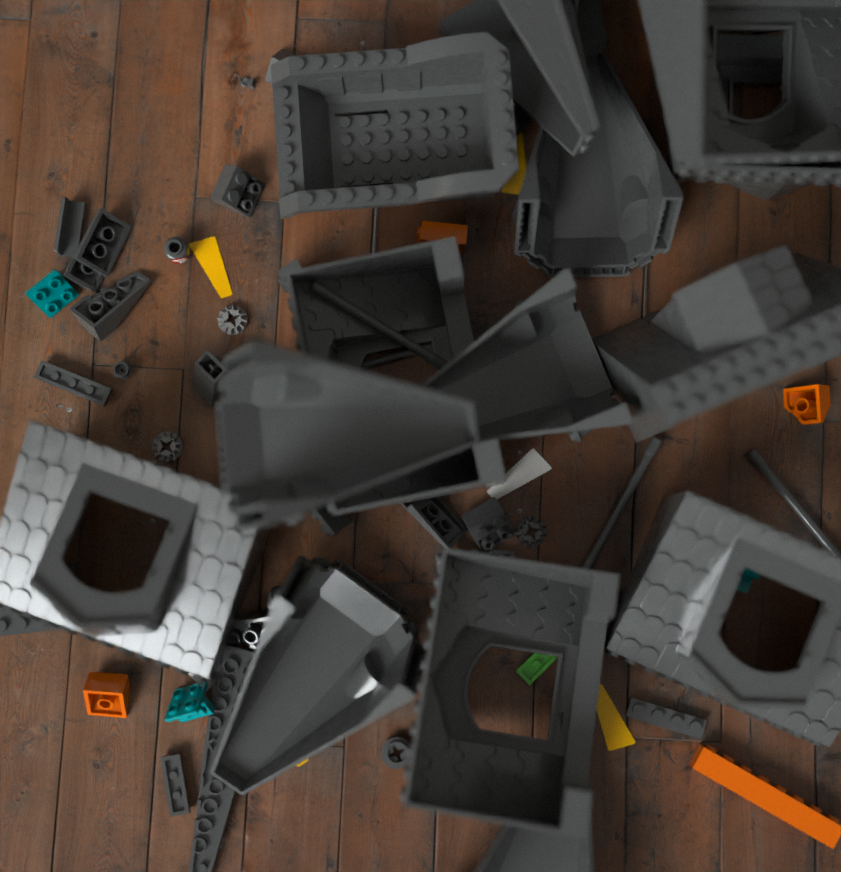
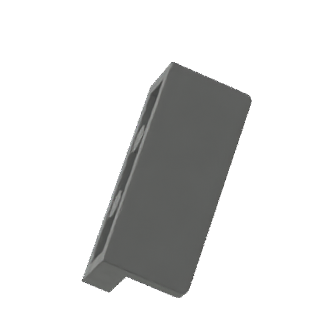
(69, 227)

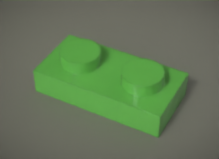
(534, 666)

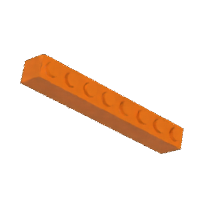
(766, 796)

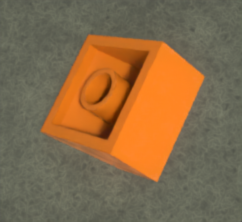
(107, 694)

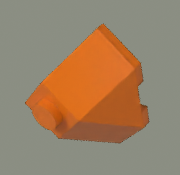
(808, 403)

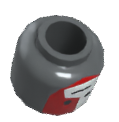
(176, 250)

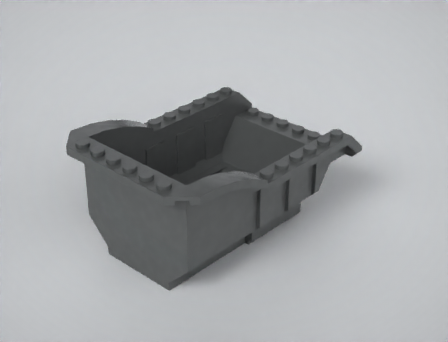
(408, 117)

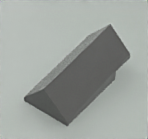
(97, 251)
(437, 520)

